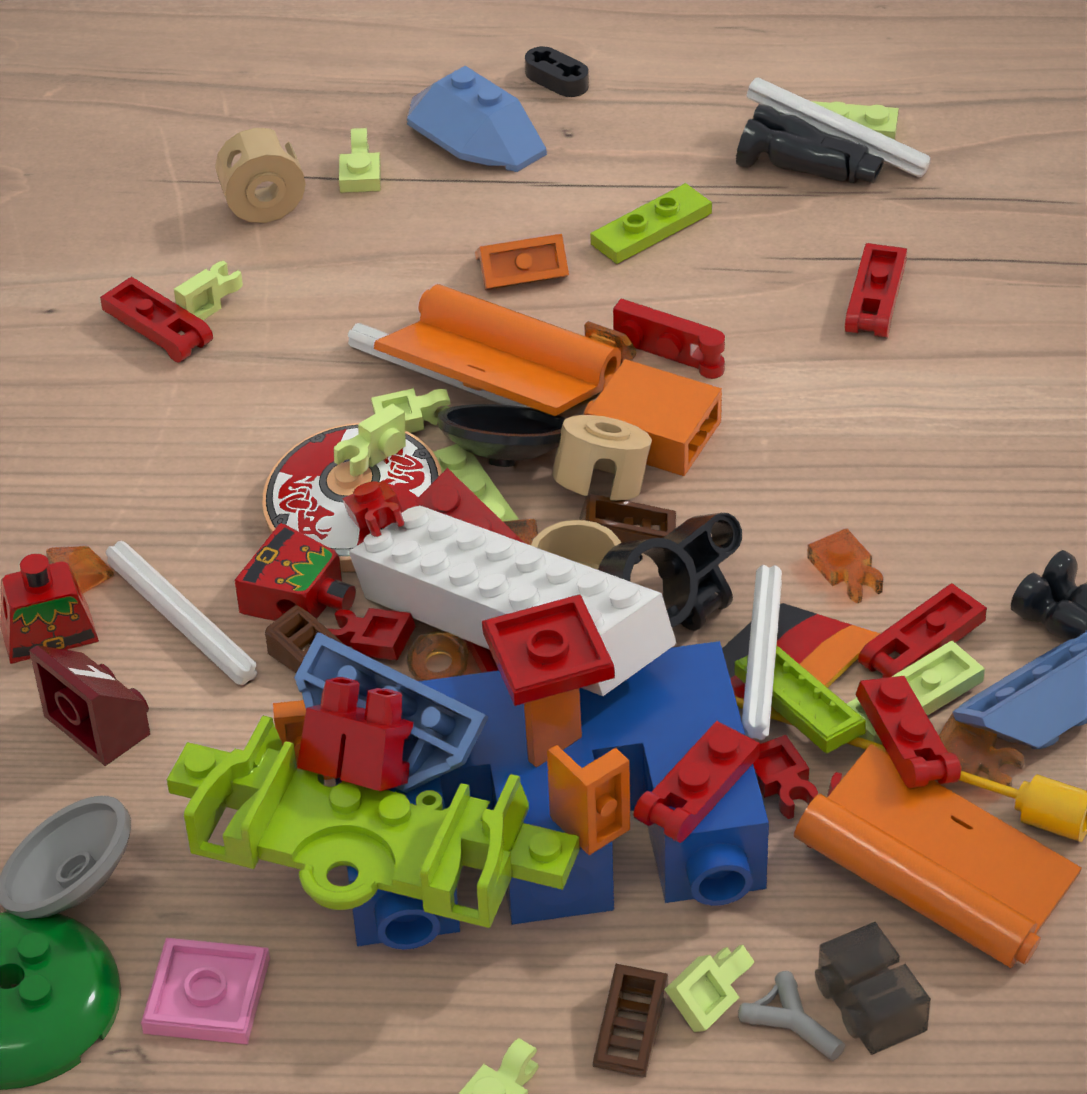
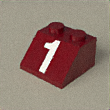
(89, 703)

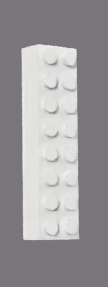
(466, 574)

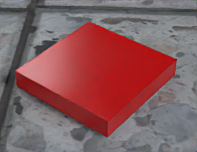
(548, 649)

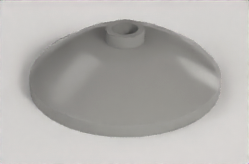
(65, 858)

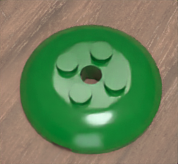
(61, 999)

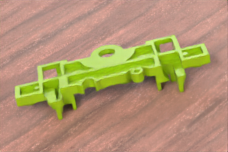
(392, 844)

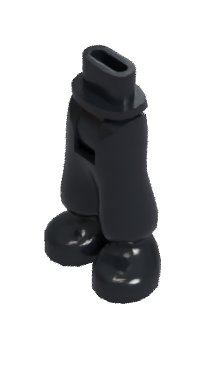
(804, 148)
(1054, 598)

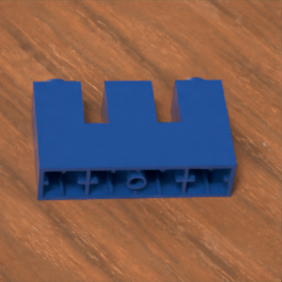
(653, 724)

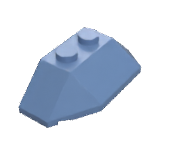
(476, 121)
(1035, 700)
(442, 726)

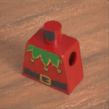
(292, 572)
(43, 609)

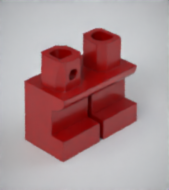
(356, 741)

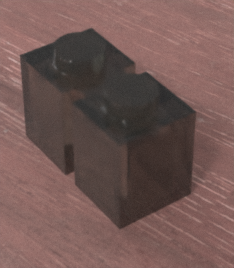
(874, 1001)

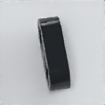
(556, 71)

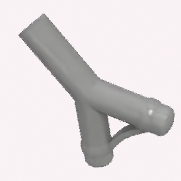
(790, 1016)

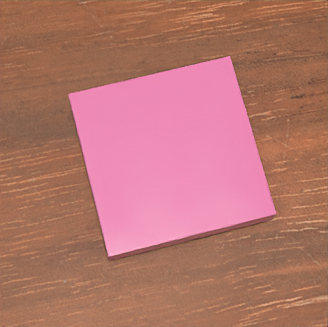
(206, 991)

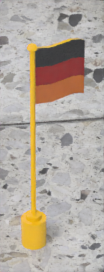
(831, 646)

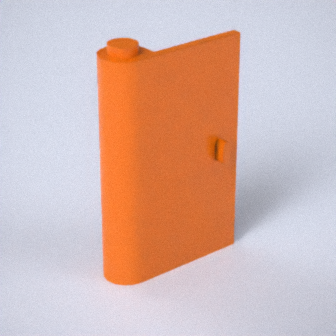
(503, 351)
(940, 857)

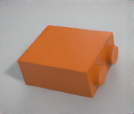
(669, 407)

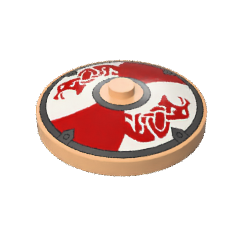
(309, 487)

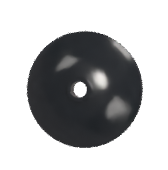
(501, 431)

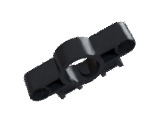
(687, 565)

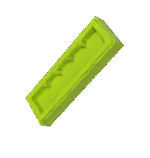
(651, 223)
(809, 704)

